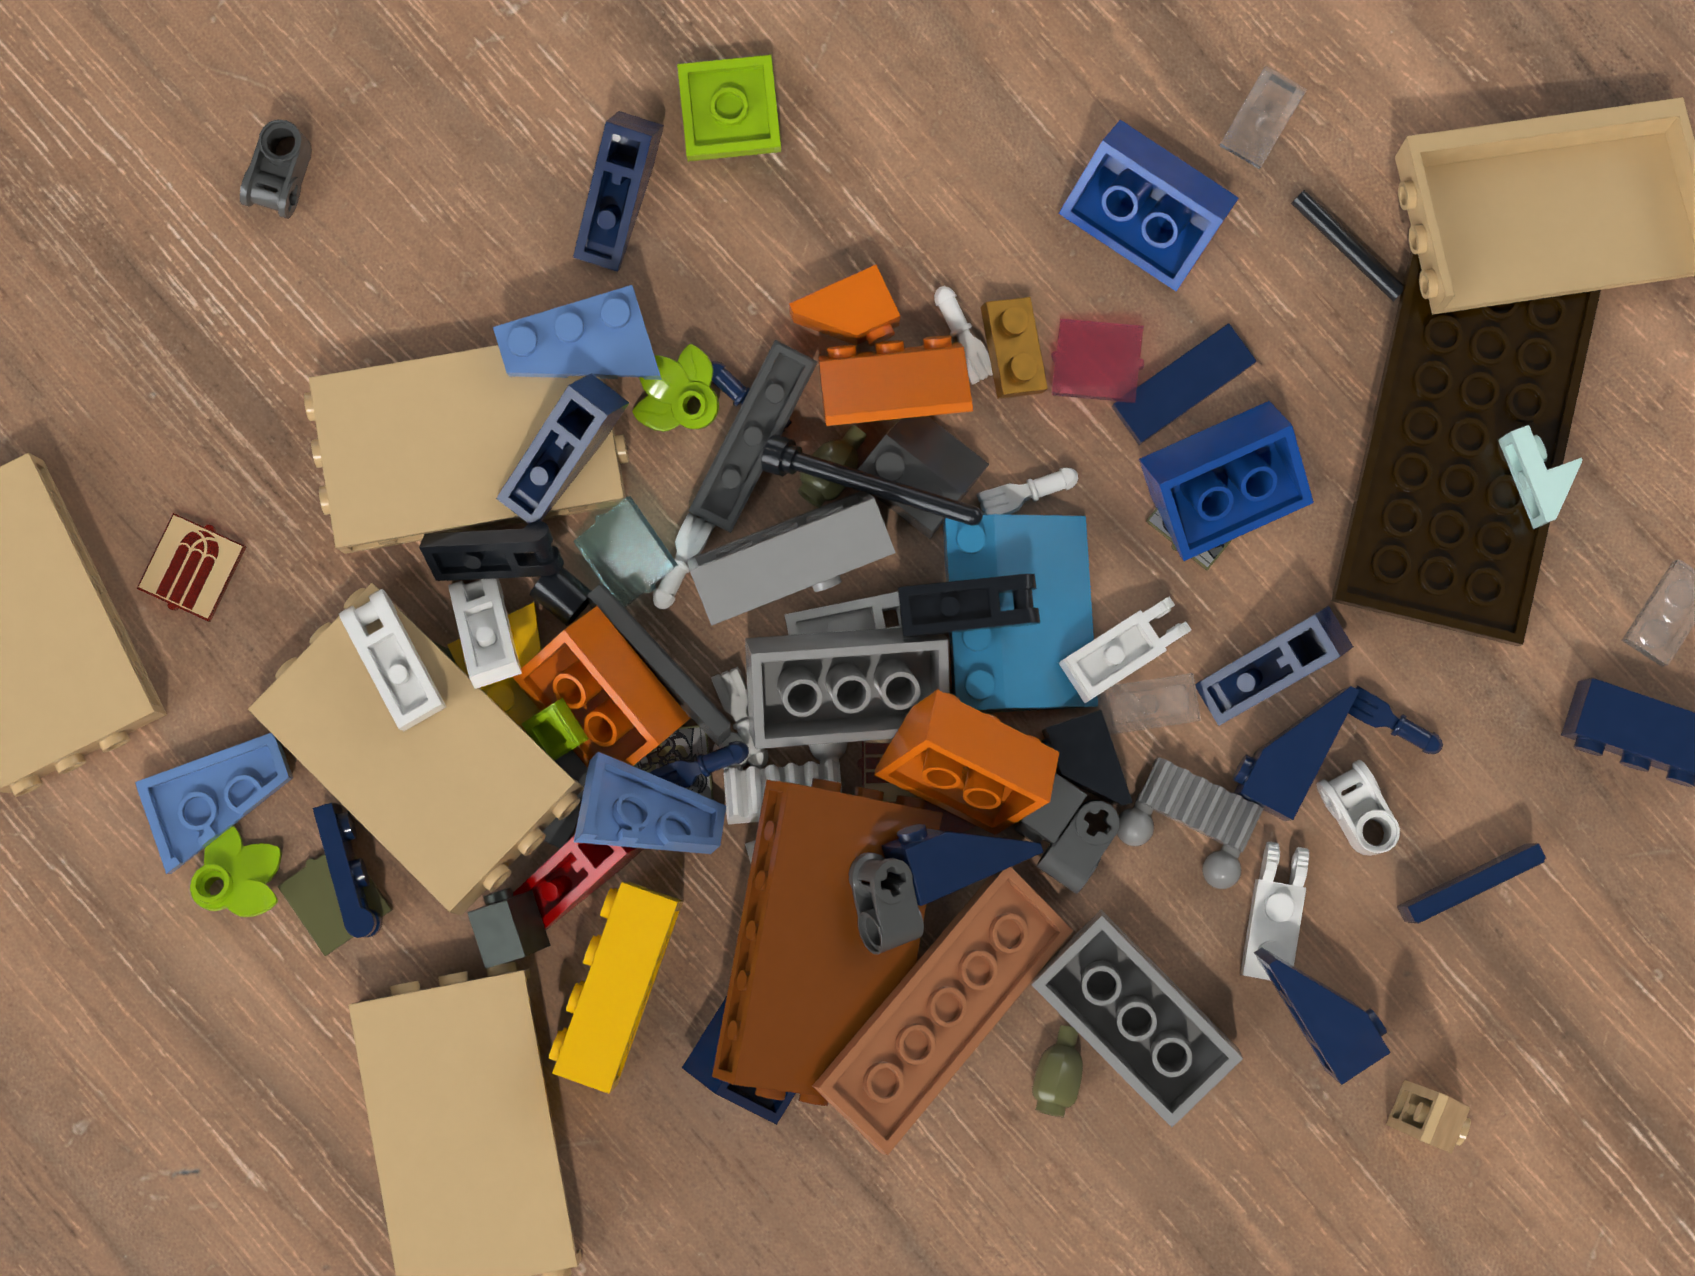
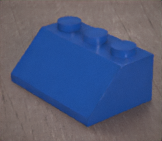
(1147, 205)
(1227, 479)

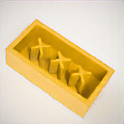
(617, 986)

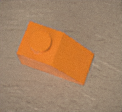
(850, 309)

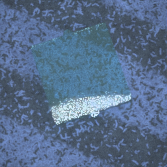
(625, 552)

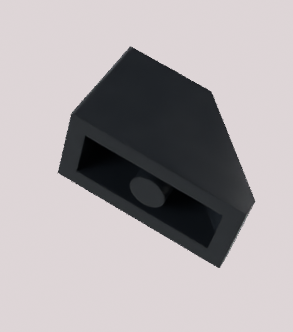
(1088, 757)

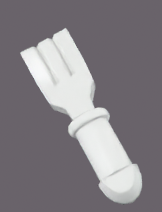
(975, 352)
(1010, 497)
(689, 543)
(733, 697)

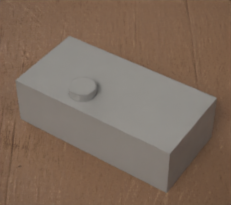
(791, 557)
(839, 684)
(1136, 1018)

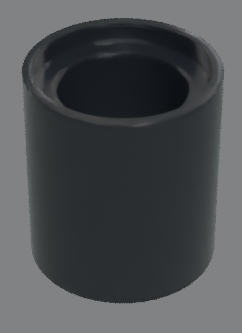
(562, 595)

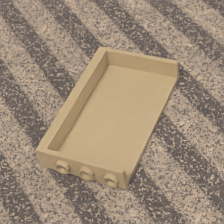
(1551, 204)
(434, 445)
(63, 650)
(442, 797)
(464, 1128)

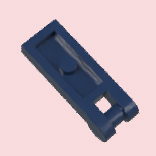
(347, 873)

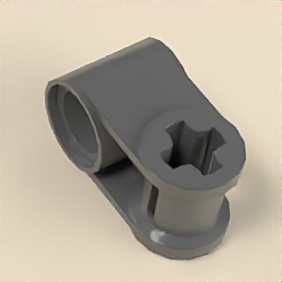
(274, 172)
(1076, 852)
(887, 905)

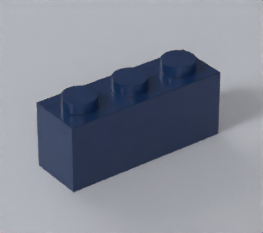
(1633, 727)

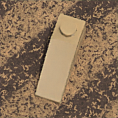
(1430, 1116)

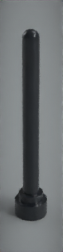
(784, 457)

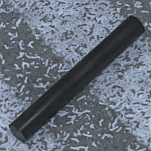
(1348, 245)

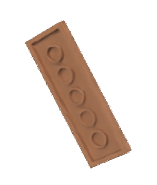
(942, 1009)

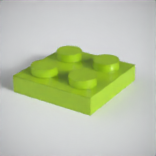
(729, 108)

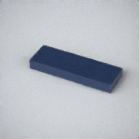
(1185, 383)
(1472, 883)

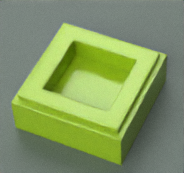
(555, 729)

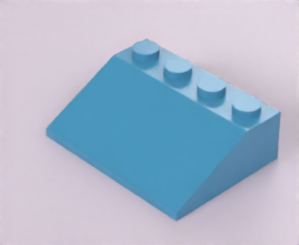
(1020, 665)

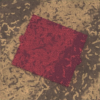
(1097, 360)

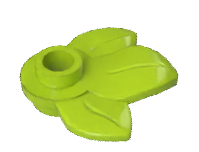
(668, 398)
(243, 873)

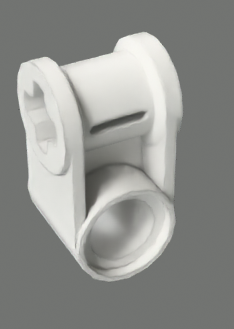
(1358, 807)

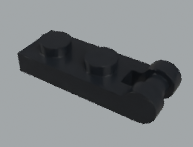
(492, 553)
(966, 605)

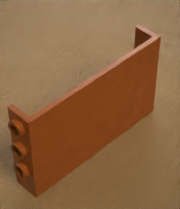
(799, 961)

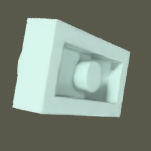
(1539, 488)

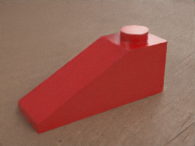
(574, 875)

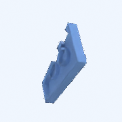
(581, 338)
(210, 795)
(645, 811)

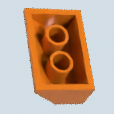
(894, 381)
(606, 689)
(969, 763)

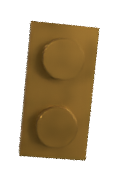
(1013, 347)

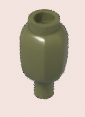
(841, 451)
(1058, 1075)

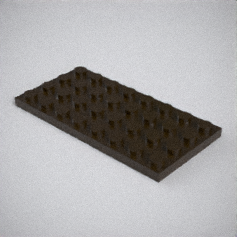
(1435, 504)

